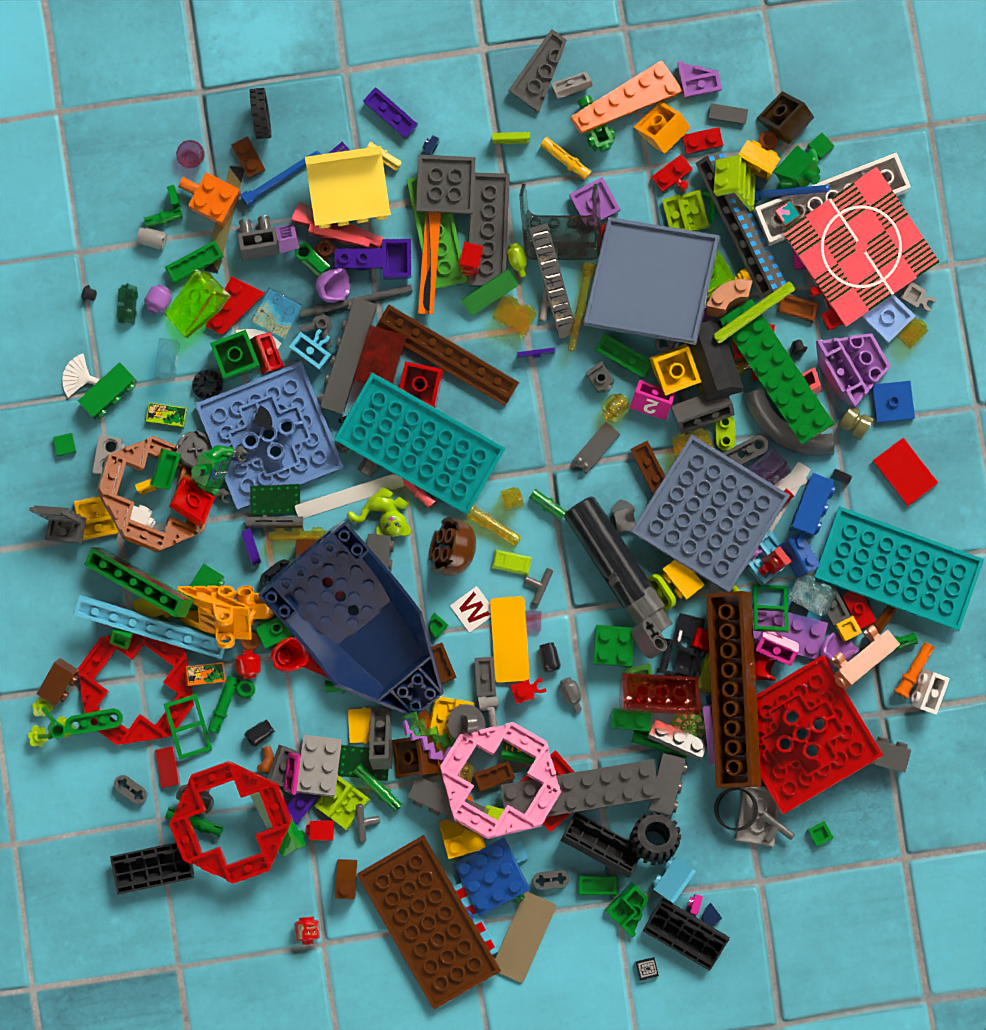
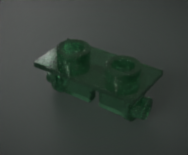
(128, 295)

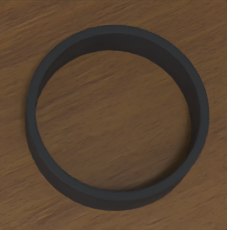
(716, 809)

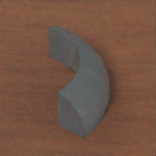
(780, 432)

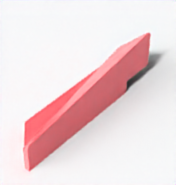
(344, 234)

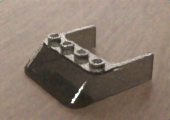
(572, 235)

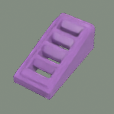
(287, 237)

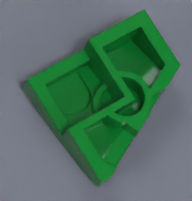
(627, 908)

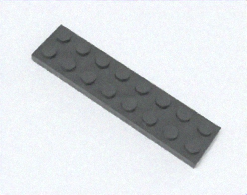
(590, 788)

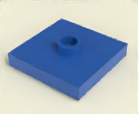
(893, 401)

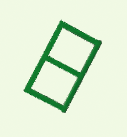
(785, 629)
(175, 730)

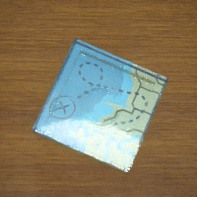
(276, 313)

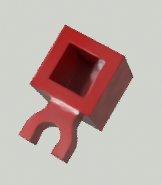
(524, 690)

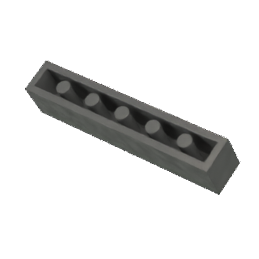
(349, 351)

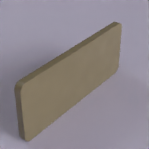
(524, 936)

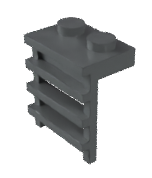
(62, 524)

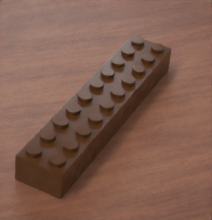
(733, 690)

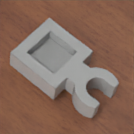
(914, 296)

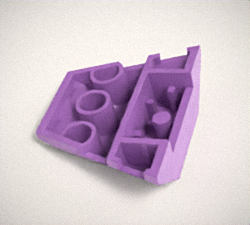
(852, 365)

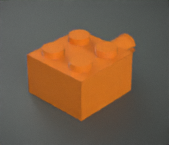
(211, 198)

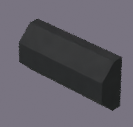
(715, 364)
(600, 844)
(150, 868)
(686, 934)

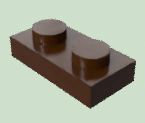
(248, 157)

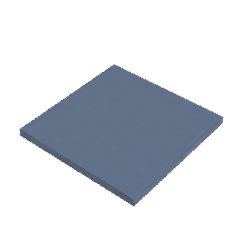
(652, 280)

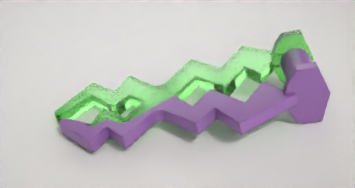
(423, 733)

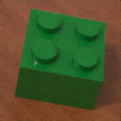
(235, 355)
(613, 646)

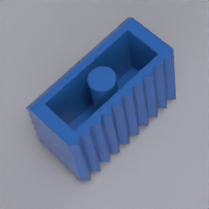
(800, 554)

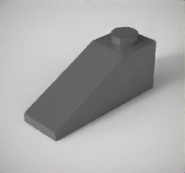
(380, 738)

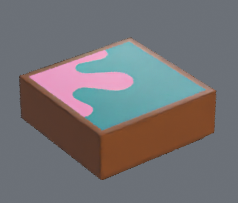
(787, 213)

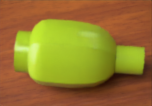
(517, 258)

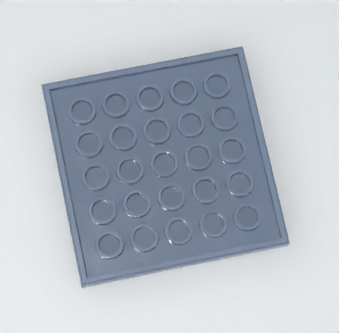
(710, 513)

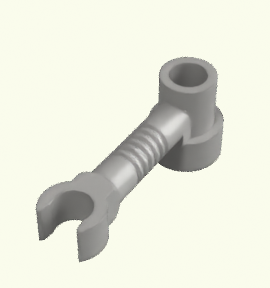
(489, 704)

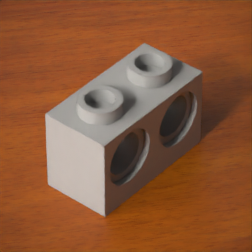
(102, 453)

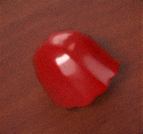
(289, 655)

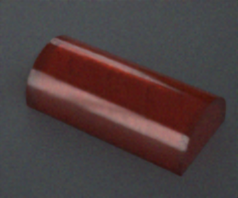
(659, 694)

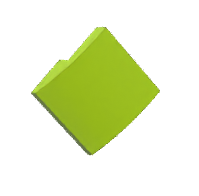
(686, 211)
(342, 806)

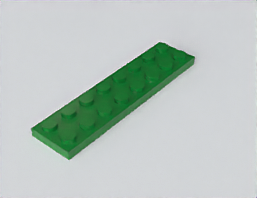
(779, 376)

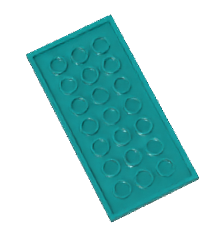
(419, 443)
(899, 568)

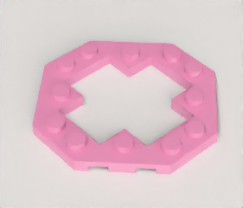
(511, 819)

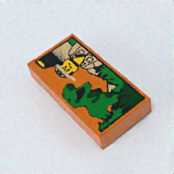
(204, 674)

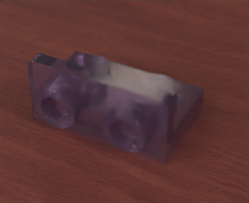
(771, 467)

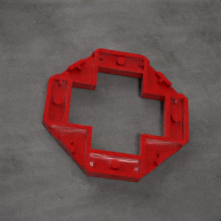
(142, 728)
(214, 859)

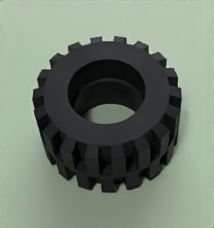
(663, 826)

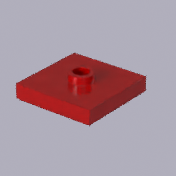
(191, 502)

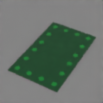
(274, 499)
(352, 757)

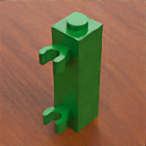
(293, 838)

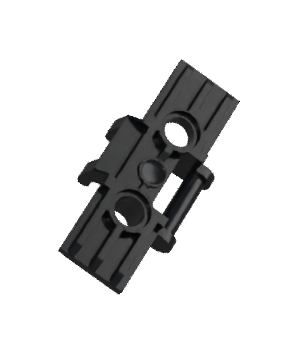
(687, 659)

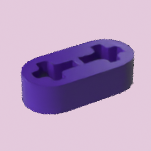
(251, 546)

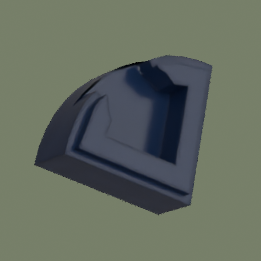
(711, 915)

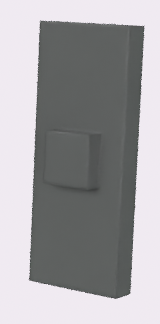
(728, 114)

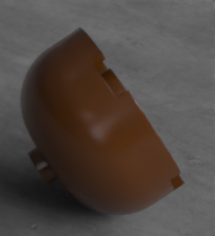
(462, 548)

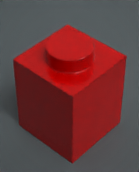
(320, 830)

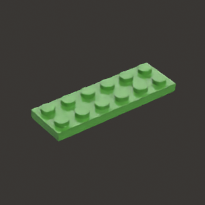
(448, 248)

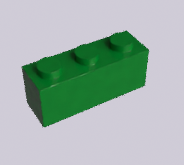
(108, 391)

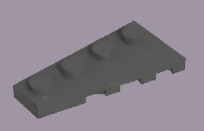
(536, 76)

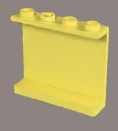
(347, 187)

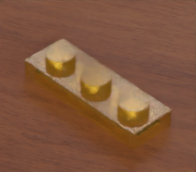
(280, 534)

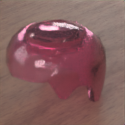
(190, 154)

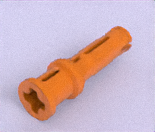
(910, 678)

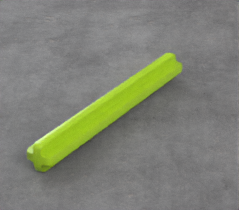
(754, 312)

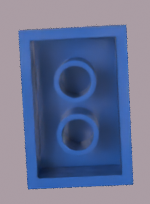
(812, 505)

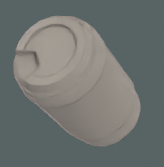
(152, 238)

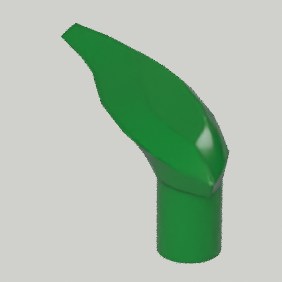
(712, 206)

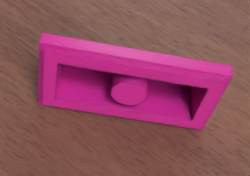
(292, 772)

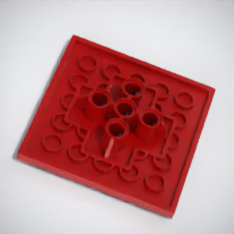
(841, 745)

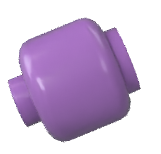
(158, 299)

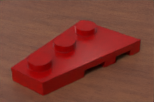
(240, 301)

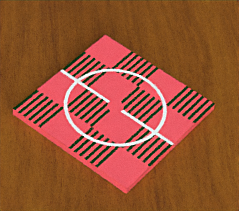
(860, 246)

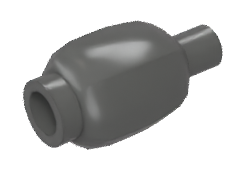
(571, 693)

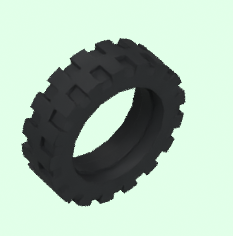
(260, 113)

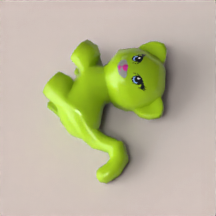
(392, 521)

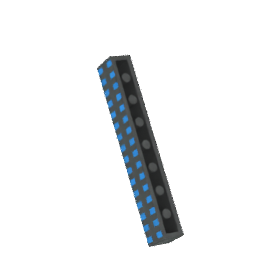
(743, 232)

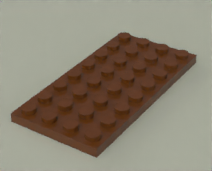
(429, 922)

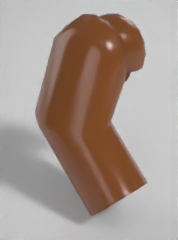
(266, 764)

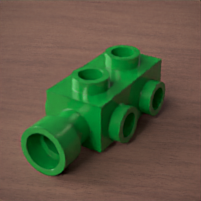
(602, 132)

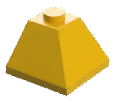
(459, 840)

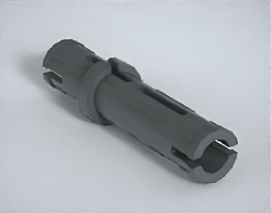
(273, 522)

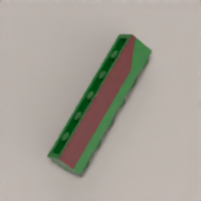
(138, 582)

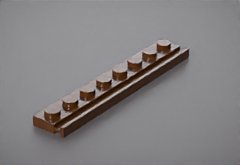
(450, 356)

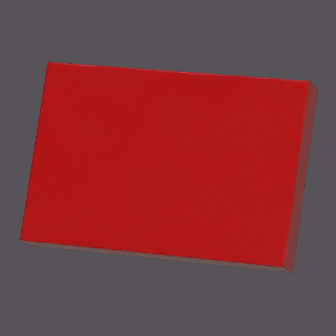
(905, 471)

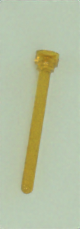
(587, 270)

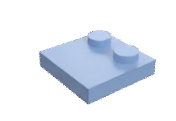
(888, 317)

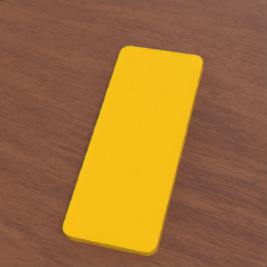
(510, 639)

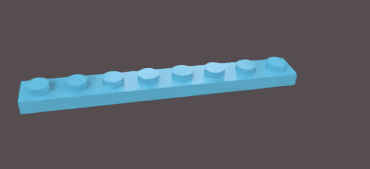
(148, 626)

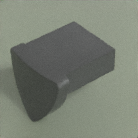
(624, 515)

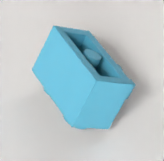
(311, 351)

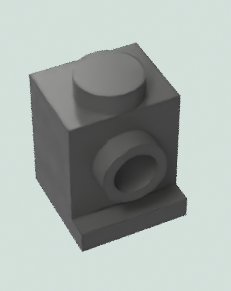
(593, 373)

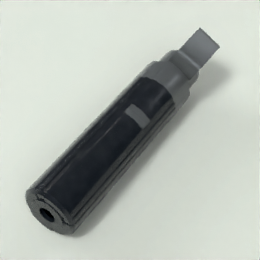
(621, 574)

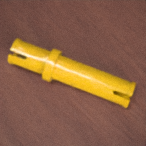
(560, 154)

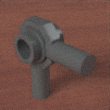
(320, 322)

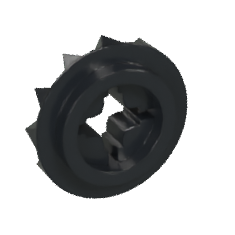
(211, 376)

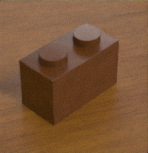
(58, 681)

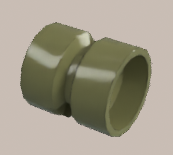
(857, 423)

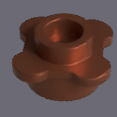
(320, 249)

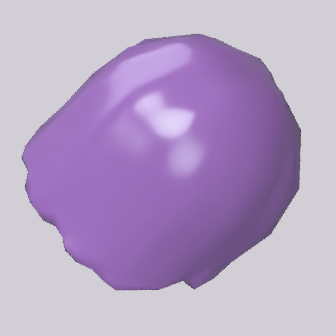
(333, 285)
(834, 644)

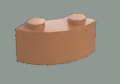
(728, 296)

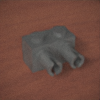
(259, 242)

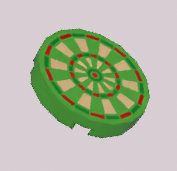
(690, 724)

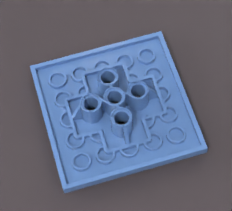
(305, 450)

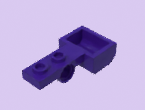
(392, 258)

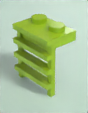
(736, 178)

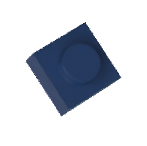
(430, 145)

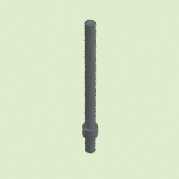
(321, 309)

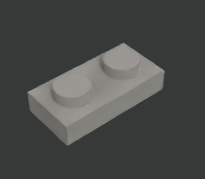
(571, 85)

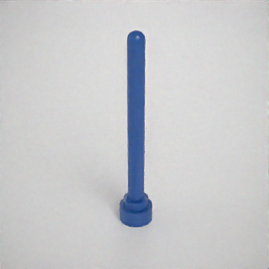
(790, 191)
(250, 196)

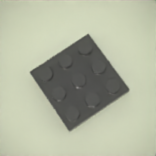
(445, 184)

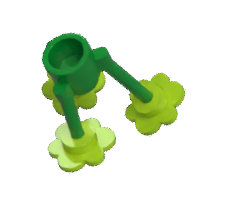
(55, 728)

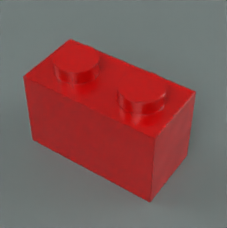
(470, 259)

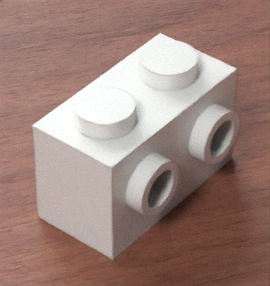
(143, 515)
(929, 691)

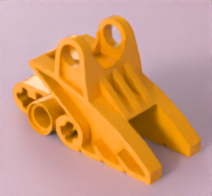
(222, 615)

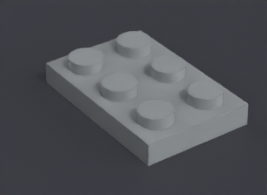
(319, 766)

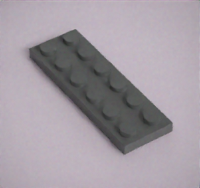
(490, 224)

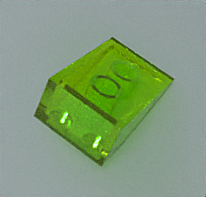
(197, 303)

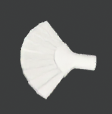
(76, 375)

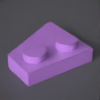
(697, 80)

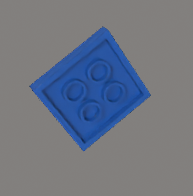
(491, 876)

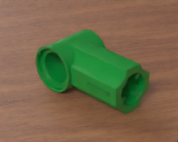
(312, 261)

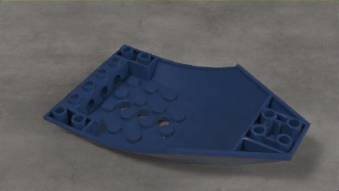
(371, 654)

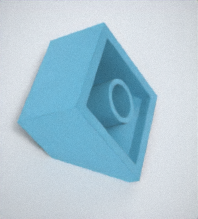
(673, 879)

